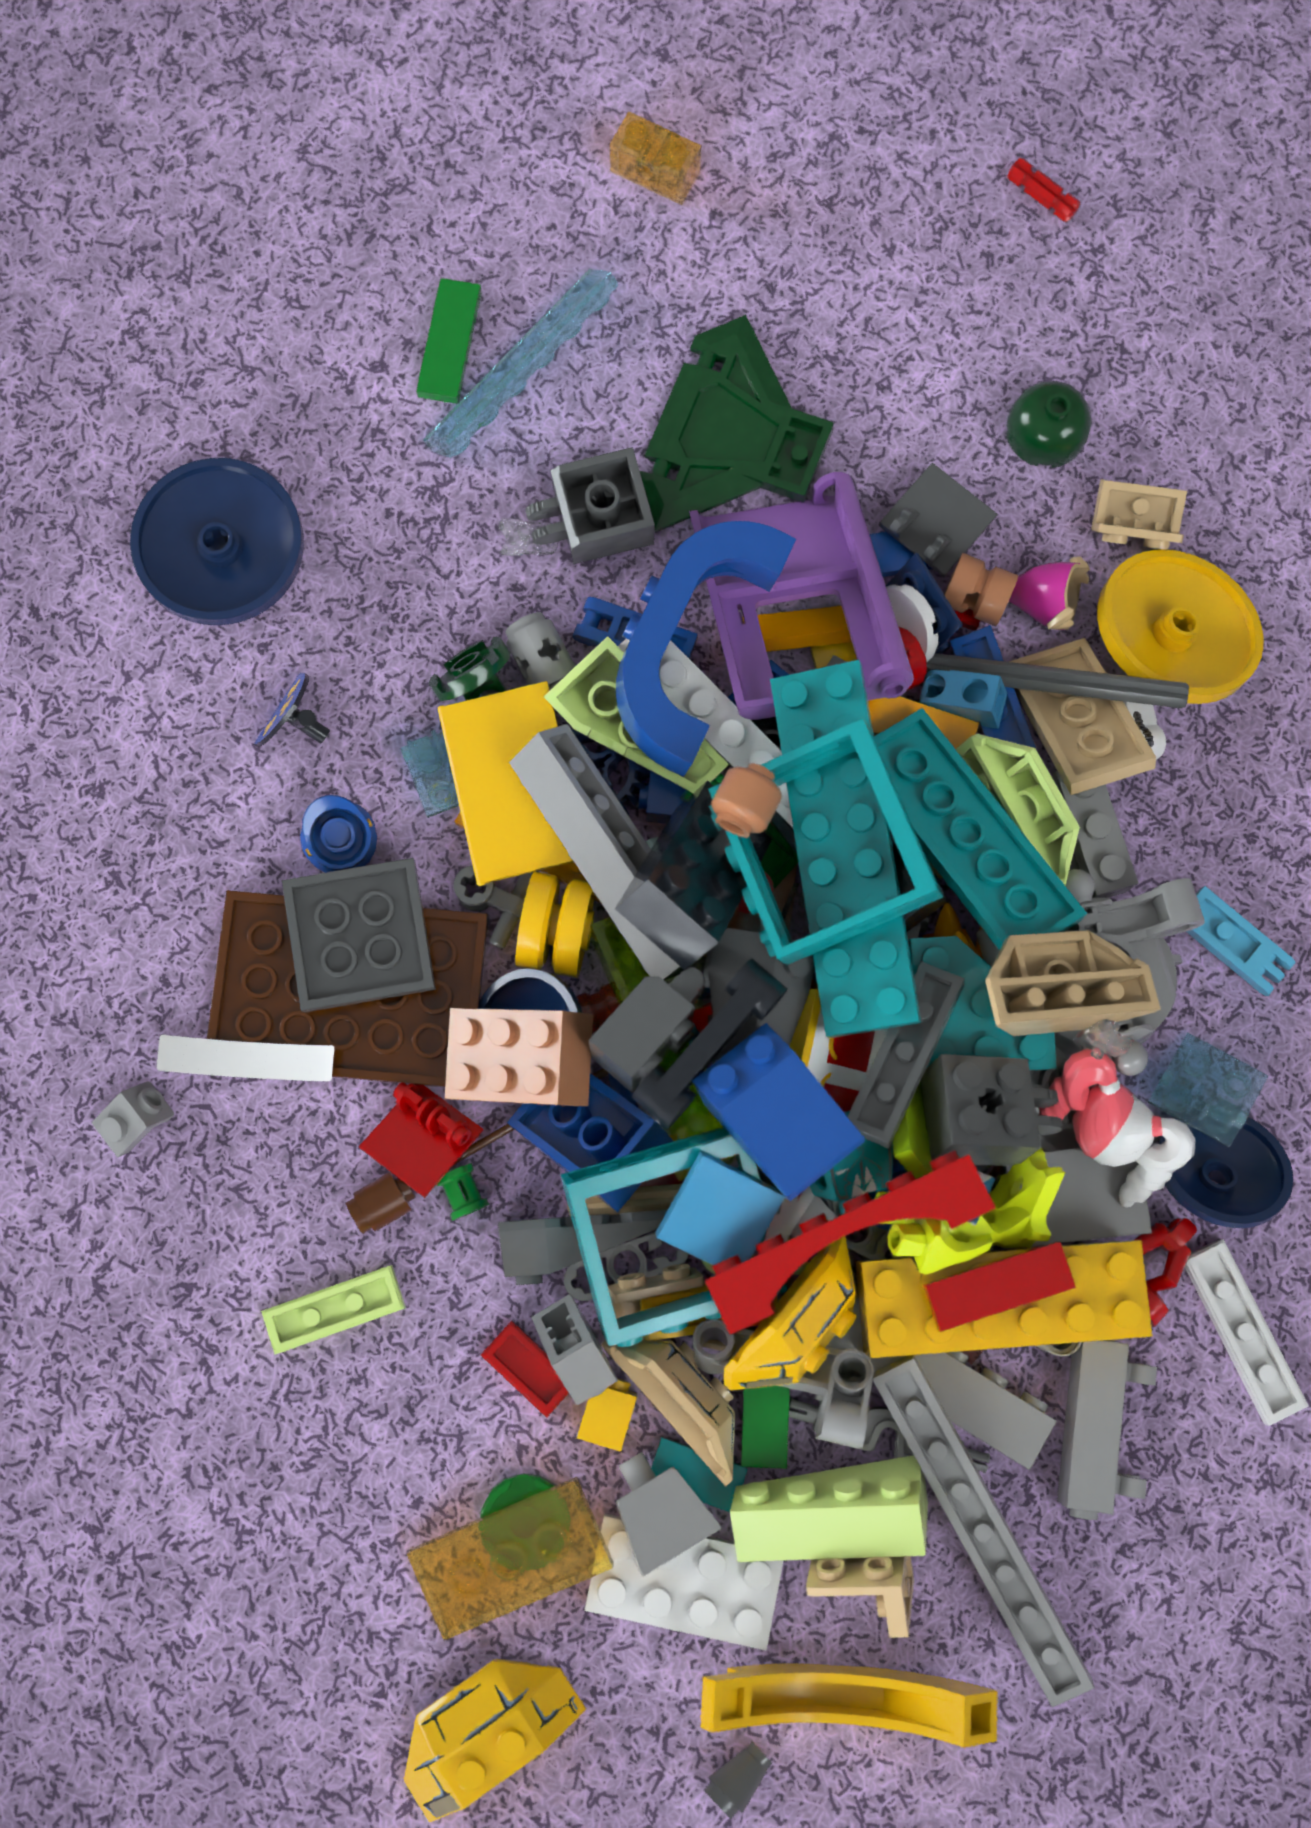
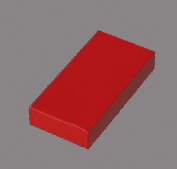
(526, 1368)

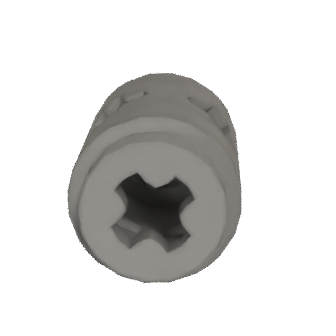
(538, 650)

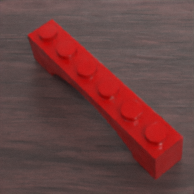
(748, 1288)

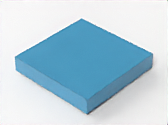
(719, 1212)

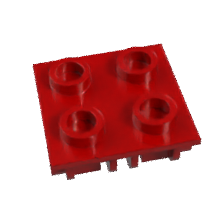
(420, 1137)

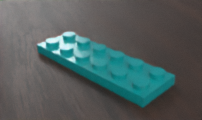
(973, 837)

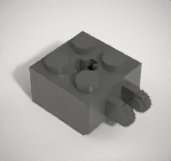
(590, 530)
(648, 1027)
(985, 1109)

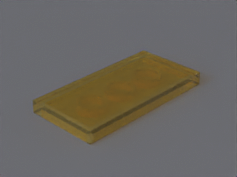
(510, 1558)

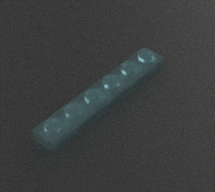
(530, 353)

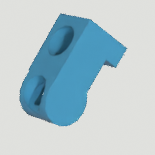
(966, 695)

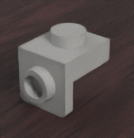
(132, 1117)

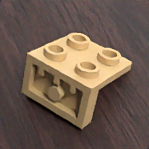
(885, 1577)

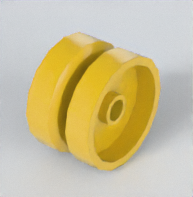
(560, 925)

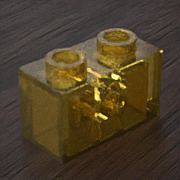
(655, 158)

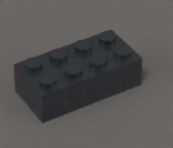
(687, 883)

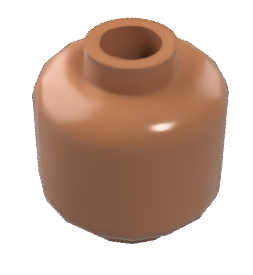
(746, 800)

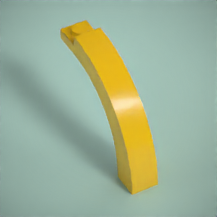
(853, 1696)

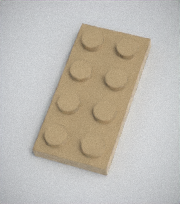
(1085, 736)

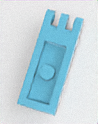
(1239, 943)

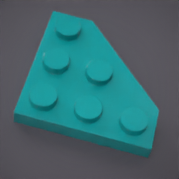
(972, 1023)

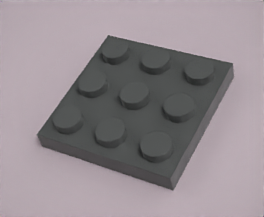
(358, 935)

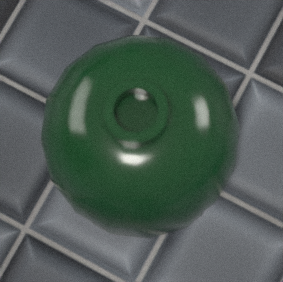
(1049, 424)

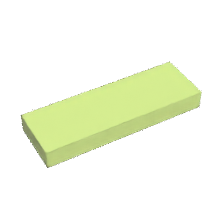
(333, 1309)

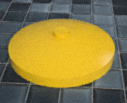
(1180, 623)

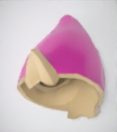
(1051, 592)

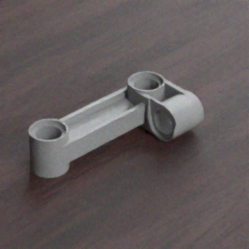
(843, 1406)

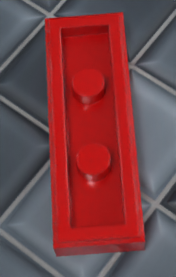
(999, 1286)

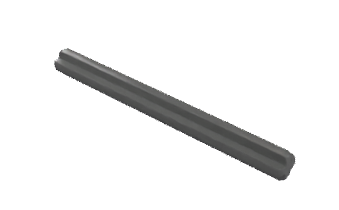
(1070, 681)

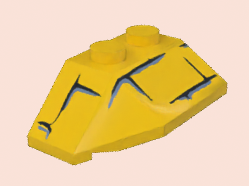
(804, 1324)
(486, 1732)

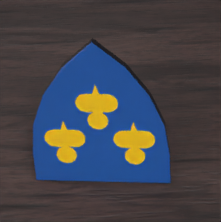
(288, 711)

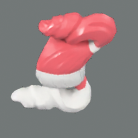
(1118, 1126)

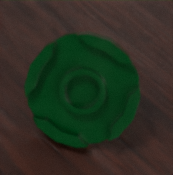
(472, 671)

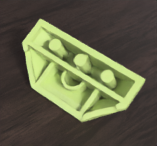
(1027, 795)

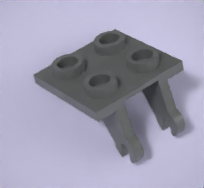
(937, 519)

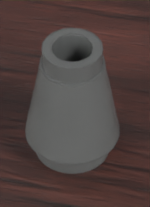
(738, 1780)

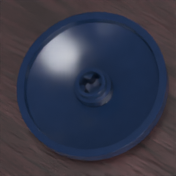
(217, 541)

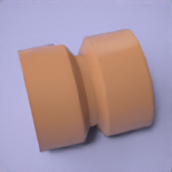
(980, 589)

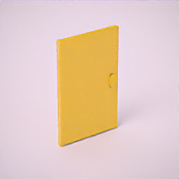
(498, 814)

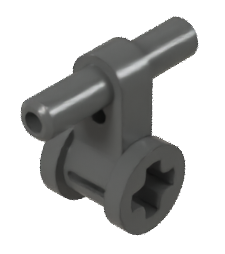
(508, 903)

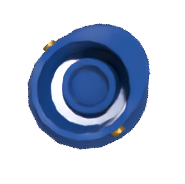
(337, 834)

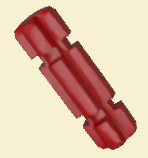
(1043, 189)

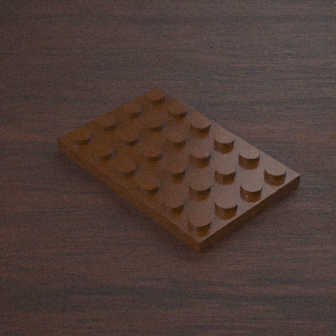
(372, 1040)

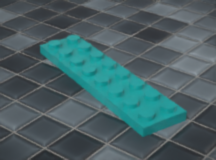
(844, 857)

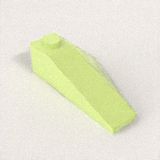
(590, 706)

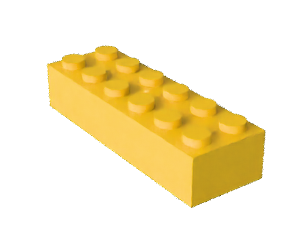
(1105, 1304)

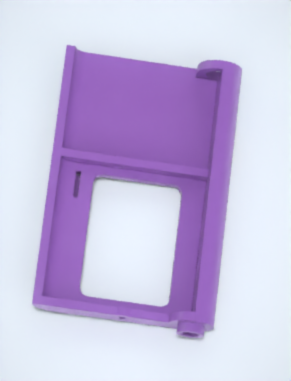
(828, 557)

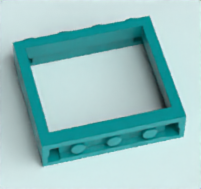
(759, 895)
(626, 1172)

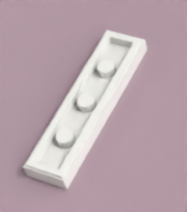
(1244, 1333)

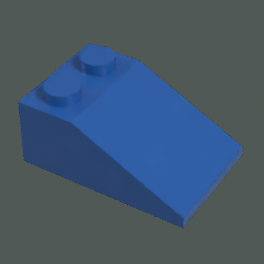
(777, 1111)
(590, 1133)

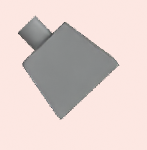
(661, 1514)

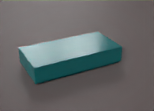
(697, 1473)

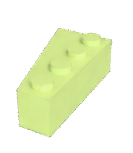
(834, 1514)

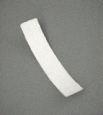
(245, 1059)

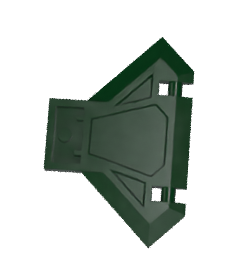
(729, 431)

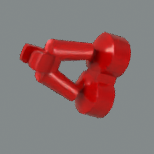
(1173, 1241)

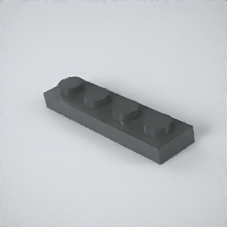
(905, 1057)

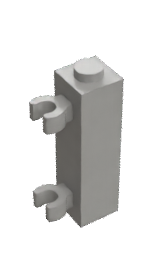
(1094, 1428)

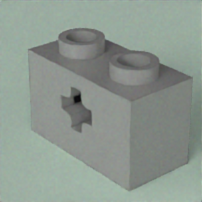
(573, 1350)

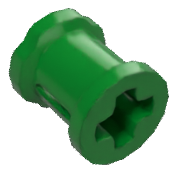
(453, 1192)

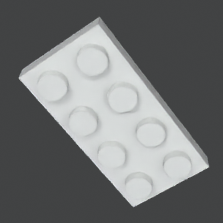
(693, 1593)

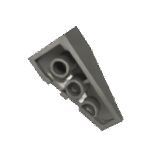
(551, 1244)

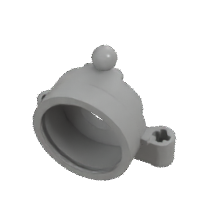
(1139, 930)

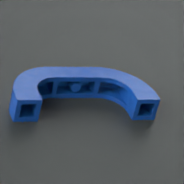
(723, 549)

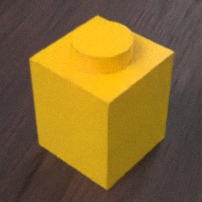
(608, 1416)

